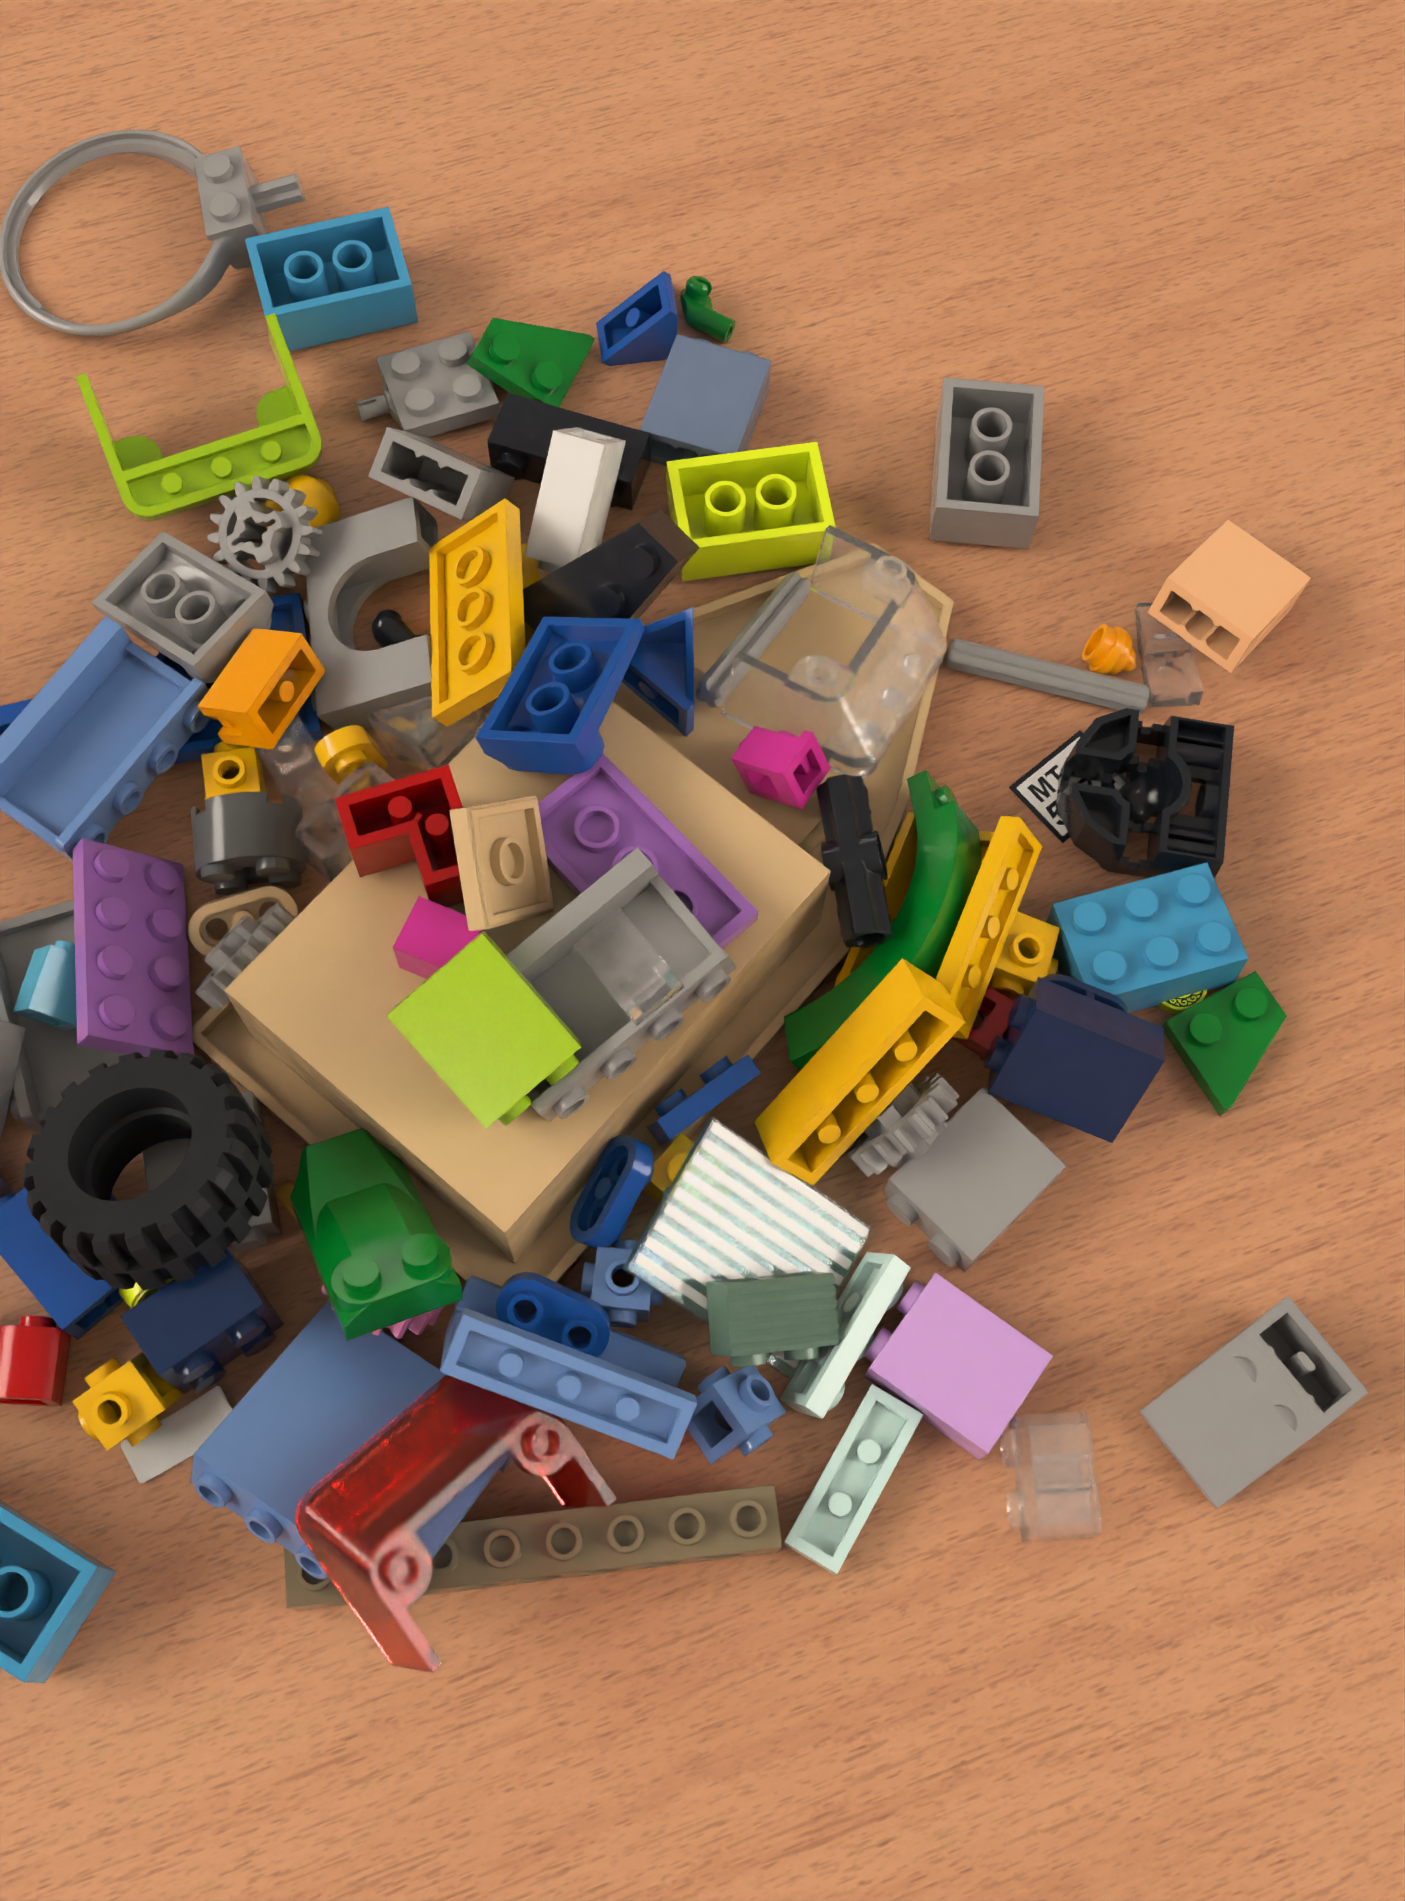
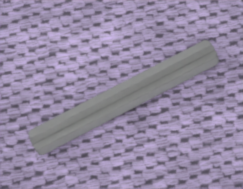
(755, 635)
(1047, 676)

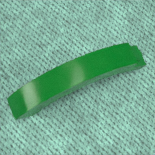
(924, 926)

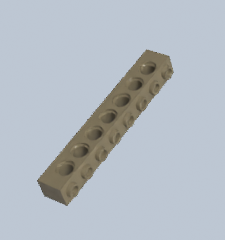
(583, 1543)

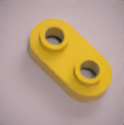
(347, 750)

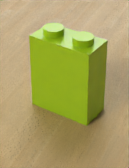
(486, 1032)

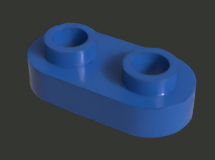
(611, 1192)
(556, 1312)

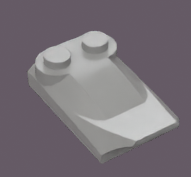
(185, 606)

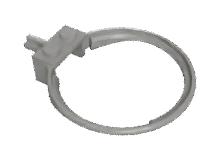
(230, 206)

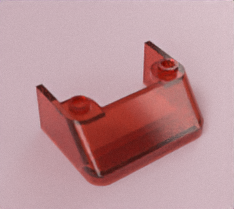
(371, 1505)

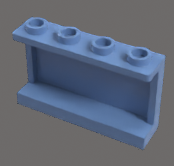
(95, 739)
(620, 1393)

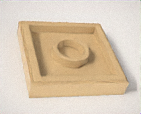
(502, 862)

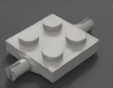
(432, 388)

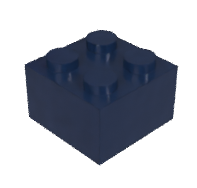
(203, 1324)

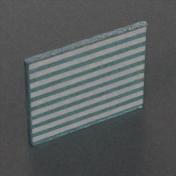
(740, 1219)

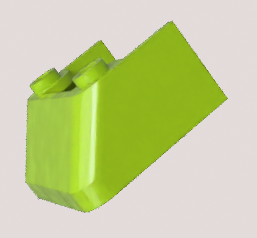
(277, 449)

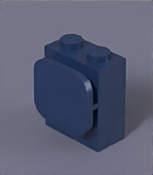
(1075, 1056)

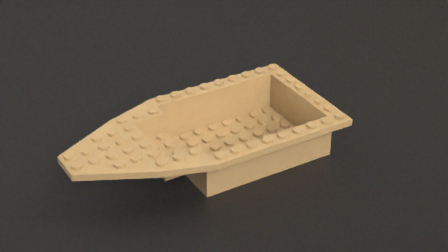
(313, 1006)

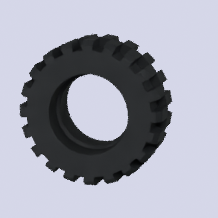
(111, 1122)

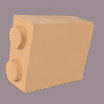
(1228, 595)

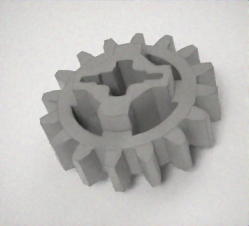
(285, 542)
(238, 950)
(905, 1126)

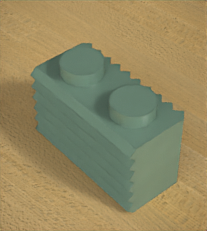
(772, 1315)

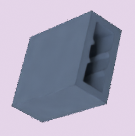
(705, 401)

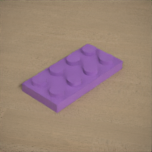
(604, 817)
(130, 951)

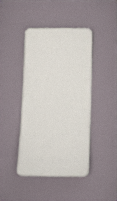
(178, 1436)

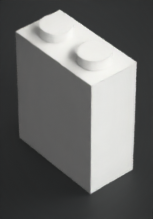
(573, 496)

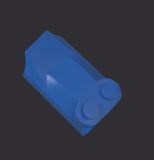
(560, 695)

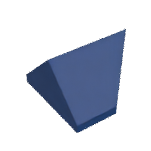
(641, 325)
(664, 669)

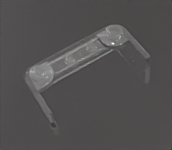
(858, 705)

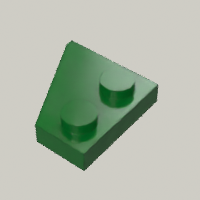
(530, 359)
(1226, 1037)

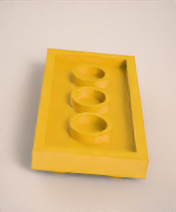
(476, 612)

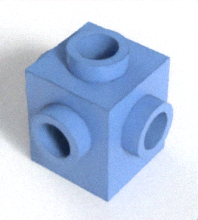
(623, 1305)
(733, 1413)

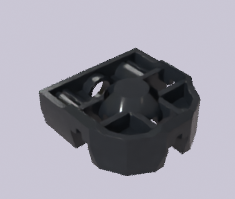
(1103, 815)

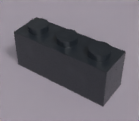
(524, 434)

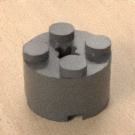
(247, 842)

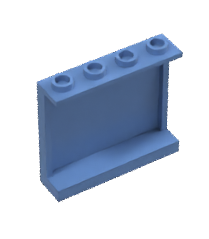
(307, 1419)

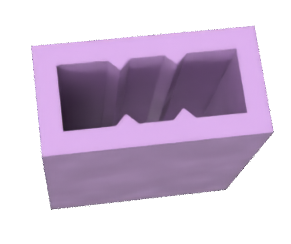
(956, 1364)

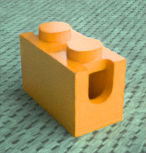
(262, 688)

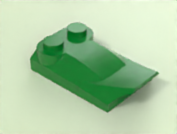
(370, 1234)

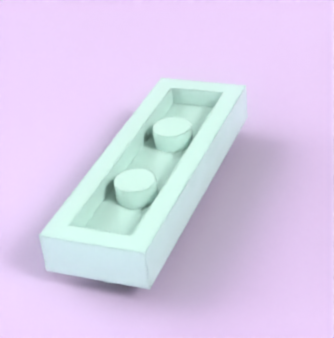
(868, 1295)
(853, 1479)

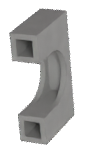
(353, 562)

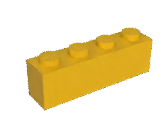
(858, 1072)

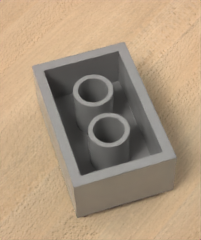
(987, 463)

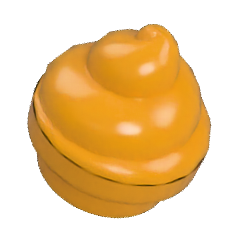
(1109, 651)

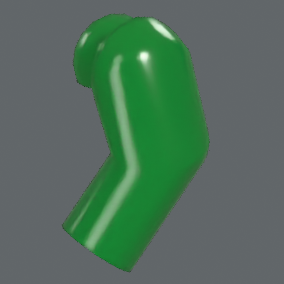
(700, 313)

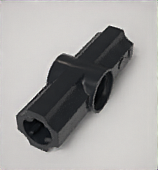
(855, 861)

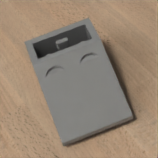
(1253, 1402)

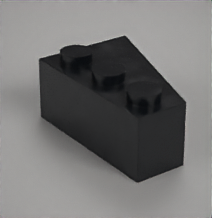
(615, 577)

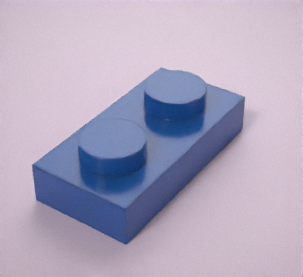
(721, 1082)

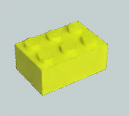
(750, 509)

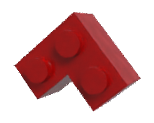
(407, 824)

